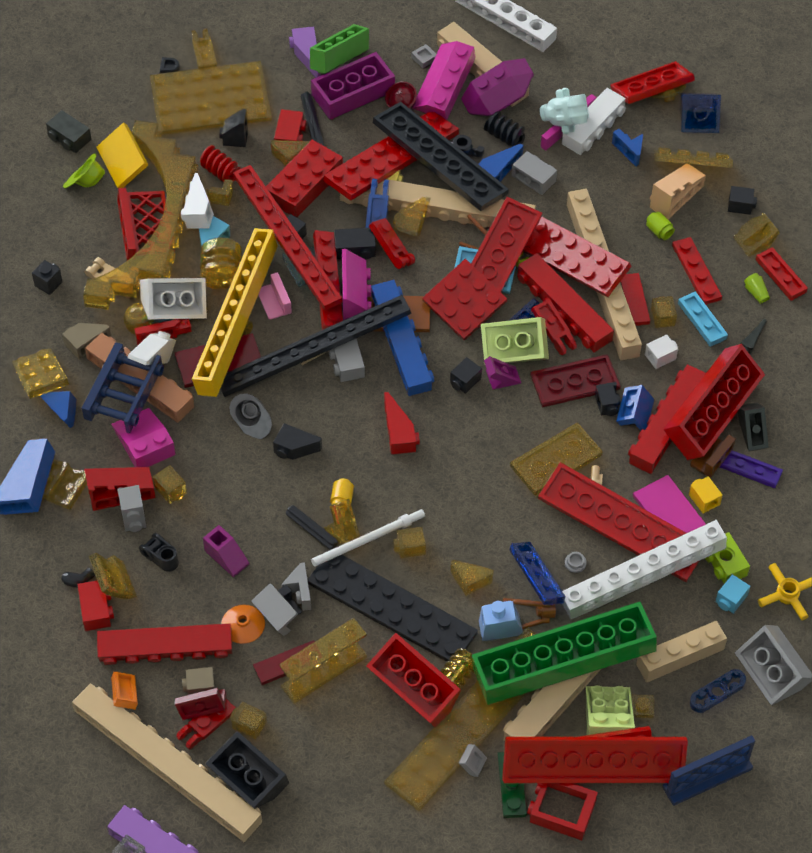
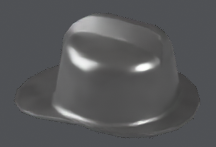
(247, 406)

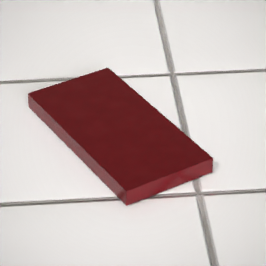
(188, 359)
(573, 380)

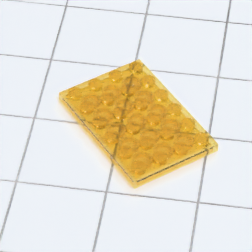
(209, 96)

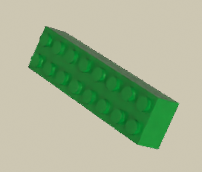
(564, 653)

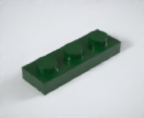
(511, 795)

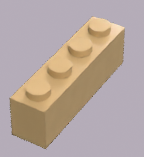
(682, 651)

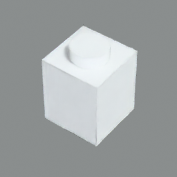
(661, 351)

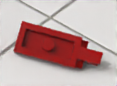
(172, 327)

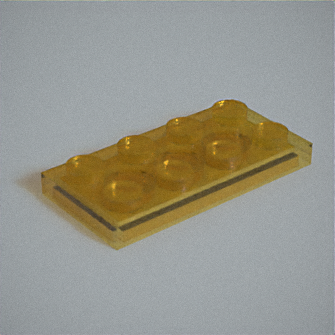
(701, 158)
(569, 447)

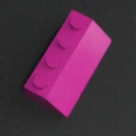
(445, 78)

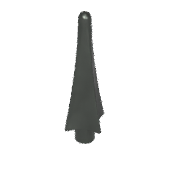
(750, 341)

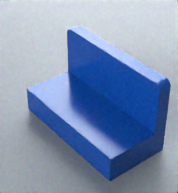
(635, 407)

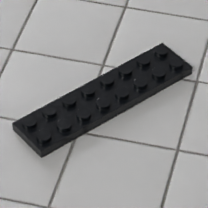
(440, 156)
(392, 606)

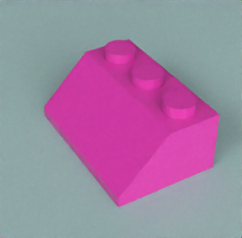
(355, 284)

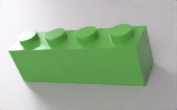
(339, 48)

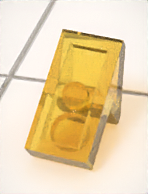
(344, 525)

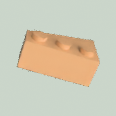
(676, 189)

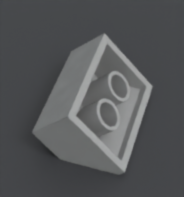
(774, 664)

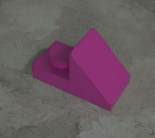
(501, 373)

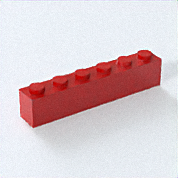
(572, 308)
(654, 440)
(164, 643)

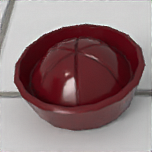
(401, 92)

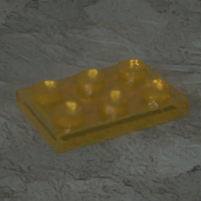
(40, 373)

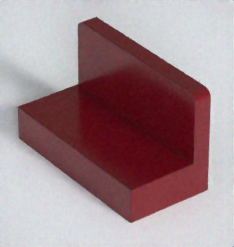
(201, 703)

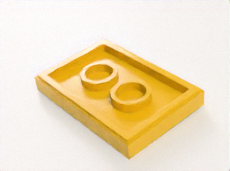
(122, 156)

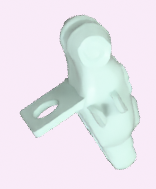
(565, 110)

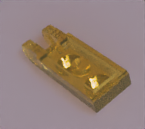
(203, 50)

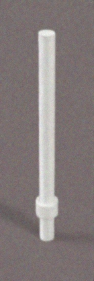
(403, 522)

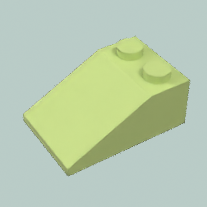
(515, 340)

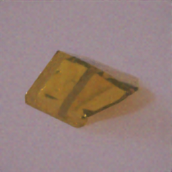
(756, 235)

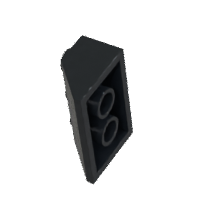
(248, 771)

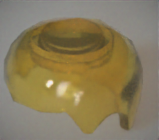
(136, 317)

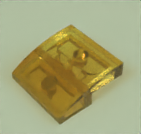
(64, 484)
(112, 576)

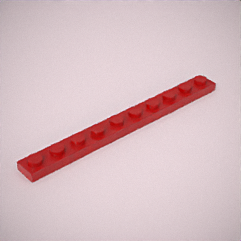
(288, 238)

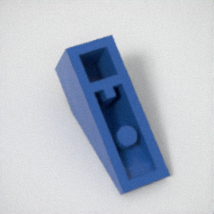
(501, 163)

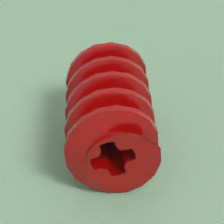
(218, 163)

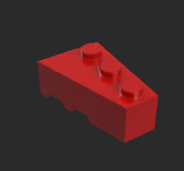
(105, 482)

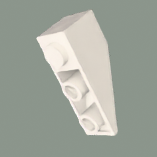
(197, 208)

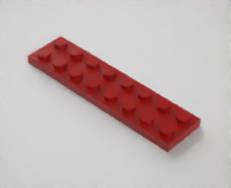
(380, 161)
(609, 514)
(592, 759)

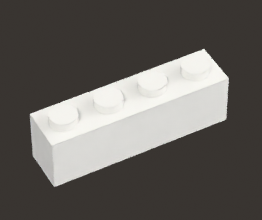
(601, 116)

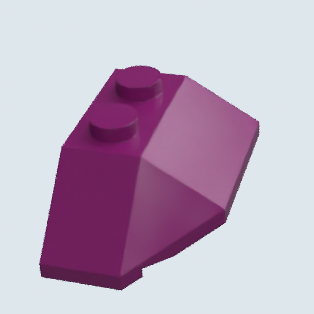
(498, 87)

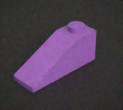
(301, 41)

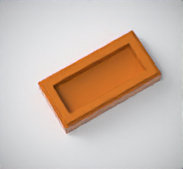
(124, 690)

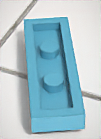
(702, 319)

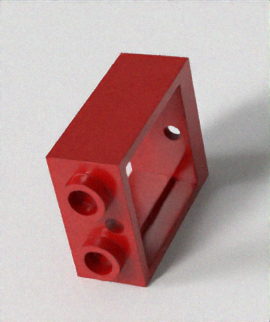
(559, 825)

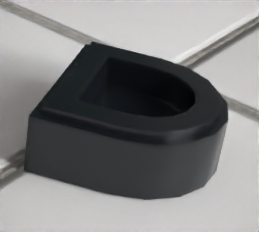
(169, 65)

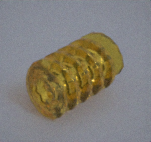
(458, 667)

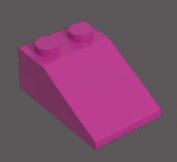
(147, 442)

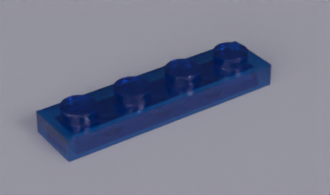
(537, 573)

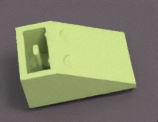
(608, 709)

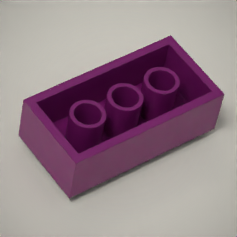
(352, 85)

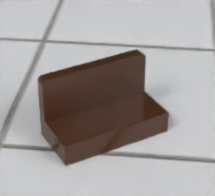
(714, 457)

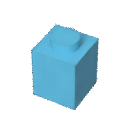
(732, 594)

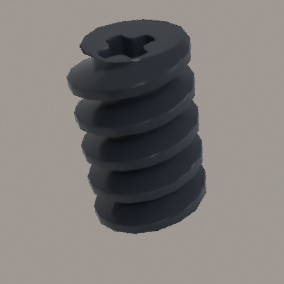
(504, 129)

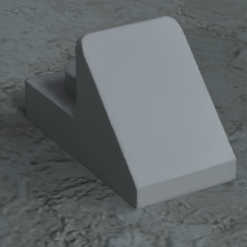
(298, 583)

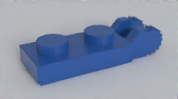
(377, 203)

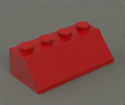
(415, 679)

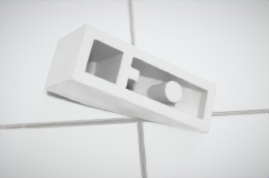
(153, 345)

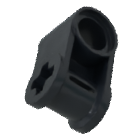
(158, 550)

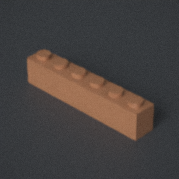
(165, 393)

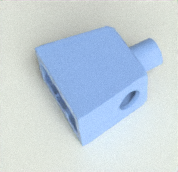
(499, 621)

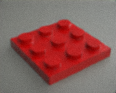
(464, 299)

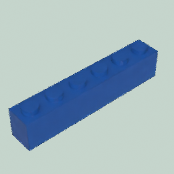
(404, 344)

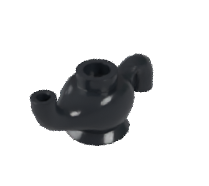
(464, 143)

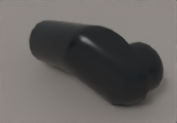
(72, 579)

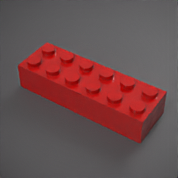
(714, 402)

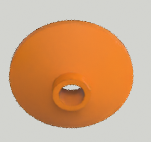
(246, 631)

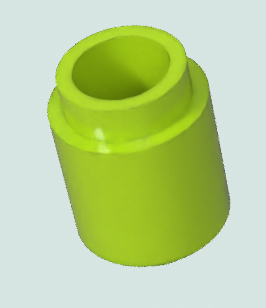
(660, 225)

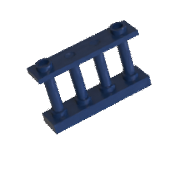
(110, 373)

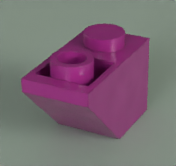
(225, 551)

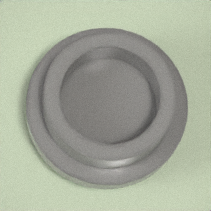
(575, 562)

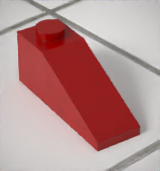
(400, 428)

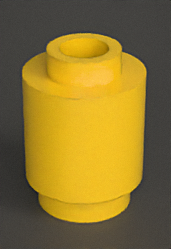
(342, 490)

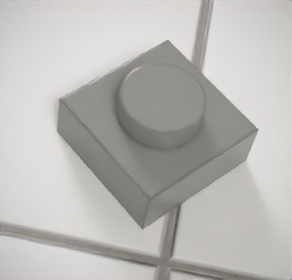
(423, 56)
(472, 760)

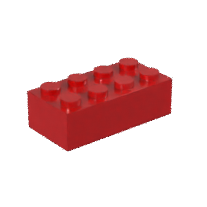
(303, 178)

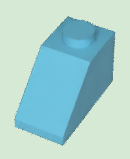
(217, 229)

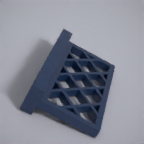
(710, 771)

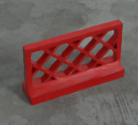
(128, 220)

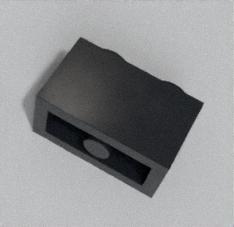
(356, 240)

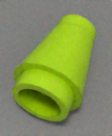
(757, 287)

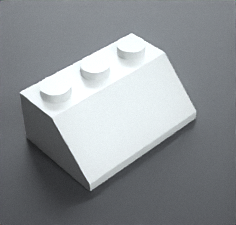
(174, 298)

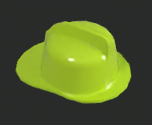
(87, 175)

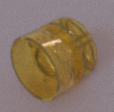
(220, 262)

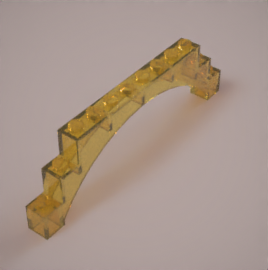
(157, 254)

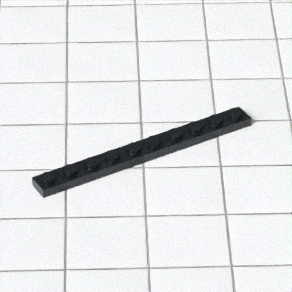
(315, 345)

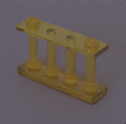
(323, 660)

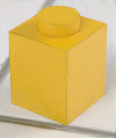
(705, 494)

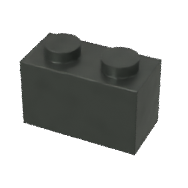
(68, 131)

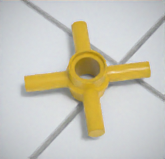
(784, 597)

